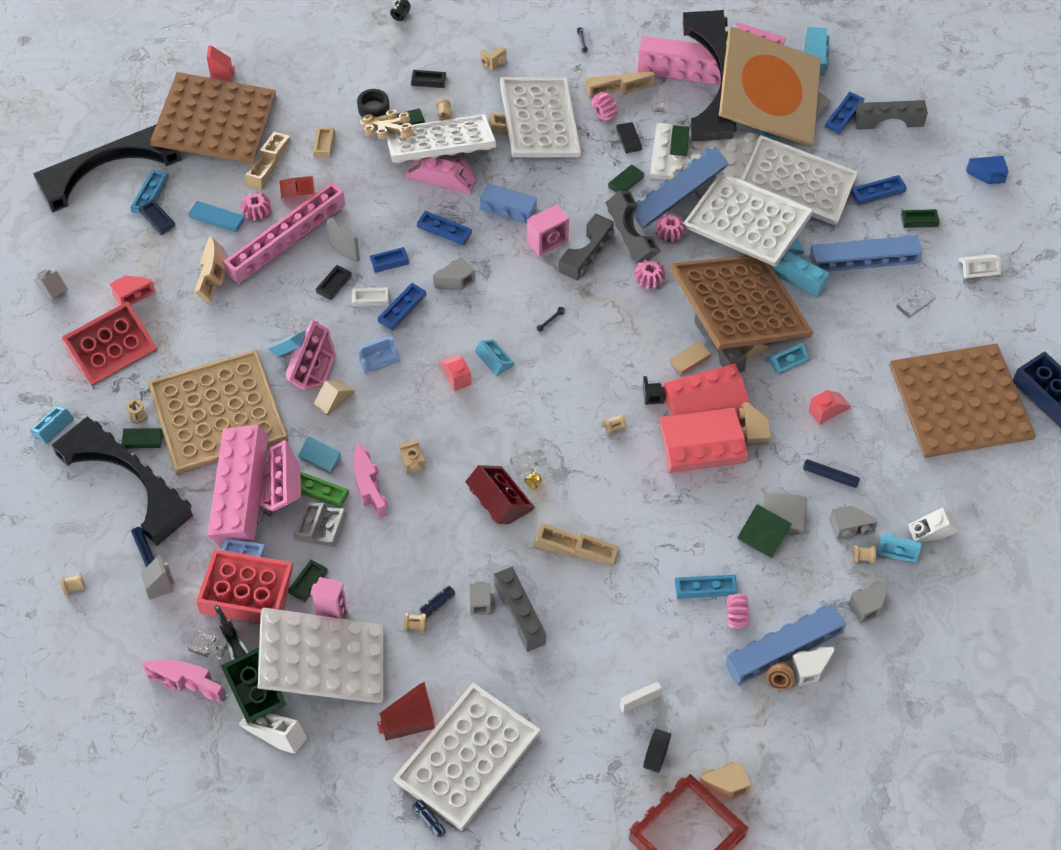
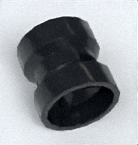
(400, 10)

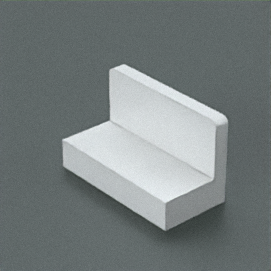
(981, 265)

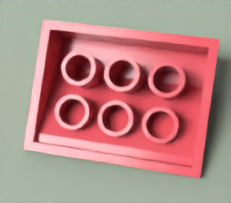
(108, 343)
(706, 391)
(703, 440)
(243, 585)

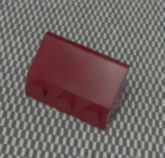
(498, 494)

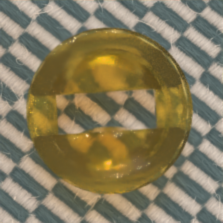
(533, 480)

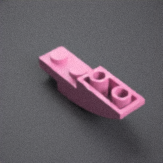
(367, 481)
(180, 674)

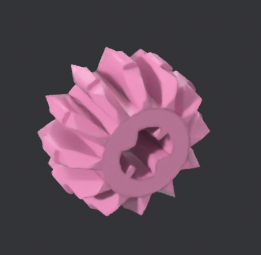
(604, 106)
(256, 206)
(670, 227)
(650, 274)
(737, 611)

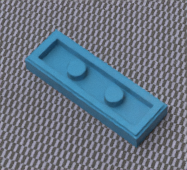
(150, 189)
(216, 216)
(705, 586)

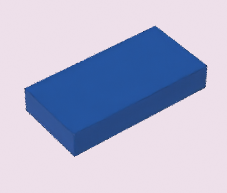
(389, 259)

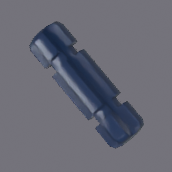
(437, 601)
(428, 819)

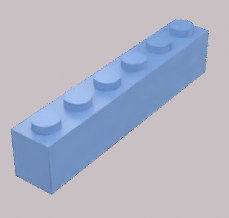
(680, 186)
(866, 253)
(783, 644)

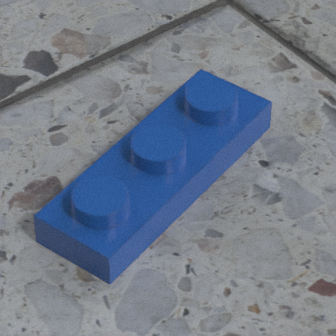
(843, 113)
(878, 189)
(444, 228)
(402, 306)

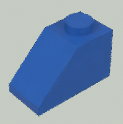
(988, 169)

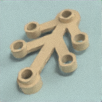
(369, 122)

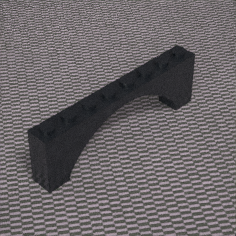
(709, 31)
(60, 179)
(91, 443)

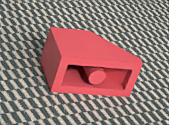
(219, 64)
(131, 289)
(456, 371)
(827, 405)

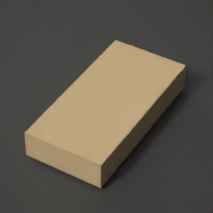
(323, 142)
(690, 358)

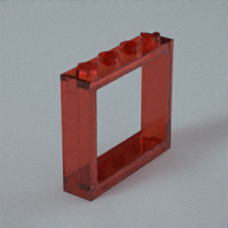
(729, 843)

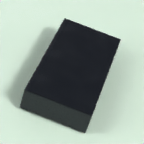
(428, 78)
(629, 137)
(333, 282)

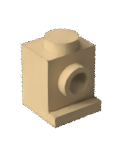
(412, 457)

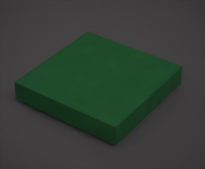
(764, 531)

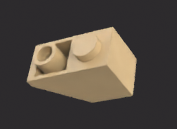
(755, 425)
(726, 782)

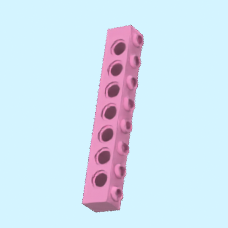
(284, 233)

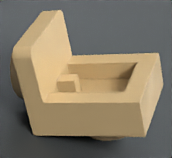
(494, 59)

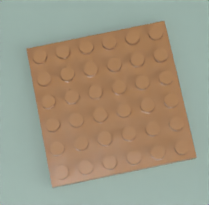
(214, 118)
(740, 301)
(961, 400)

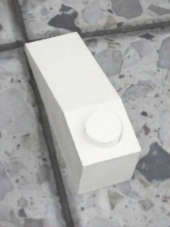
(278, 731)

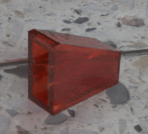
(297, 187)
(407, 715)

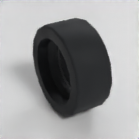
(373, 95)
(657, 750)

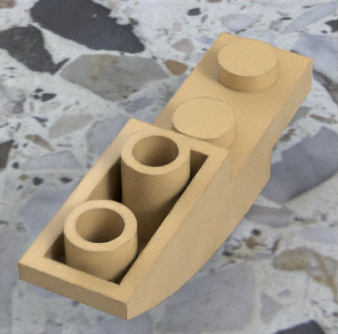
(212, 270)

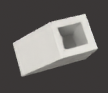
(933, 526)
(811, 665)

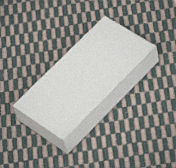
(370, 297)
(640, 697)

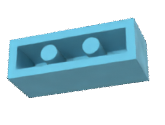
(816, 45)
(802, 274)

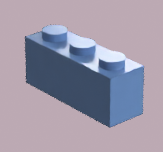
(508, 203)

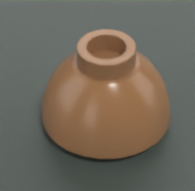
(780, 676)

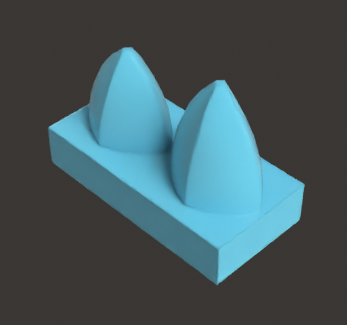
(898, 548)

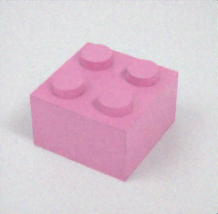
(547, 230)

